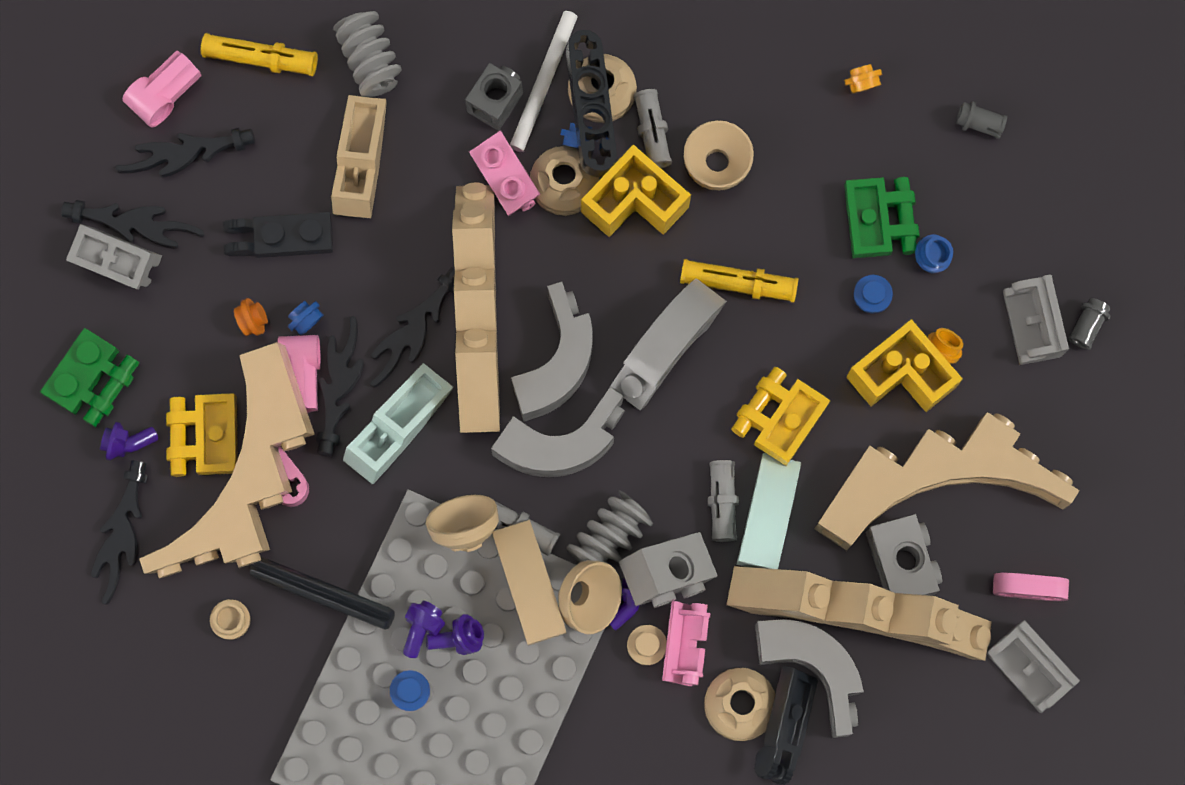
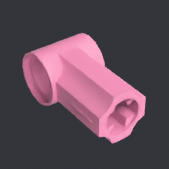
(155, 96)
(305, 360)

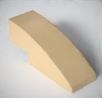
(359, 157)
(529, 582)

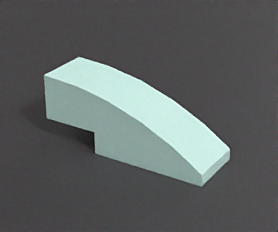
(397, 423)
(769, 514)

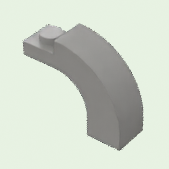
(666, 342)
(557, 381)
(560, 455)
(811, 647)

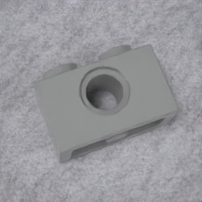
(910, 536)
(668, 569)

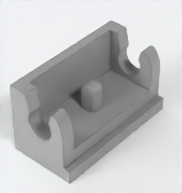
(112, 257)
(1035, 320)
(1032, 666)

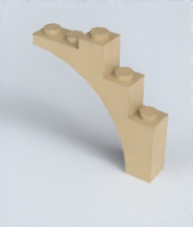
(476, 308)
(936, 462)
(233, 524)
(860, 607)

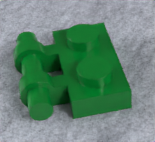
(869, 218)
(81, 371)

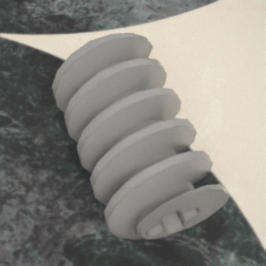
(366, 53)
(612, 532)

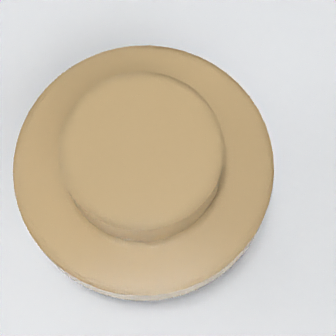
(230, 619)
(646, 645)

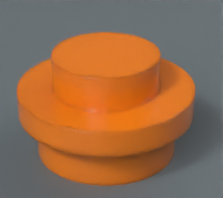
(250, 317)

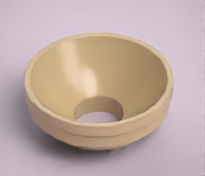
(621, 92)
(722, 138)
(556, 197)
(463, 522)
(598, 599)
(719, 710)

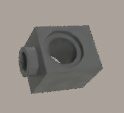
(489, 110)

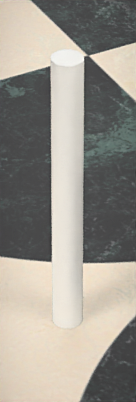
(543, 81)

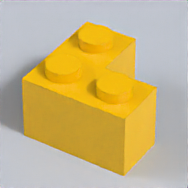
(637, 186)
(909, 360)

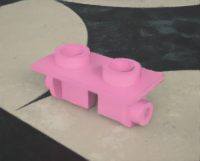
(505, 174)
(682, 659)

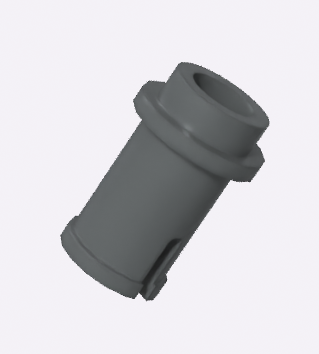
(981, 119)
(1089, 323)

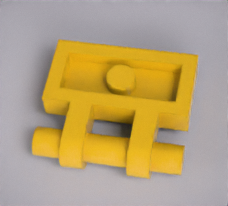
(791, 421)
(215, 434)

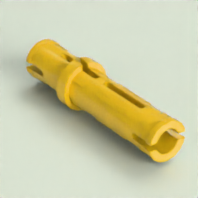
(259, 54)
(740, 280)

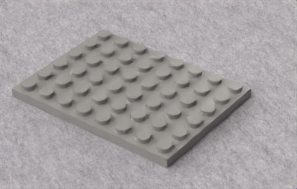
(486, 710)

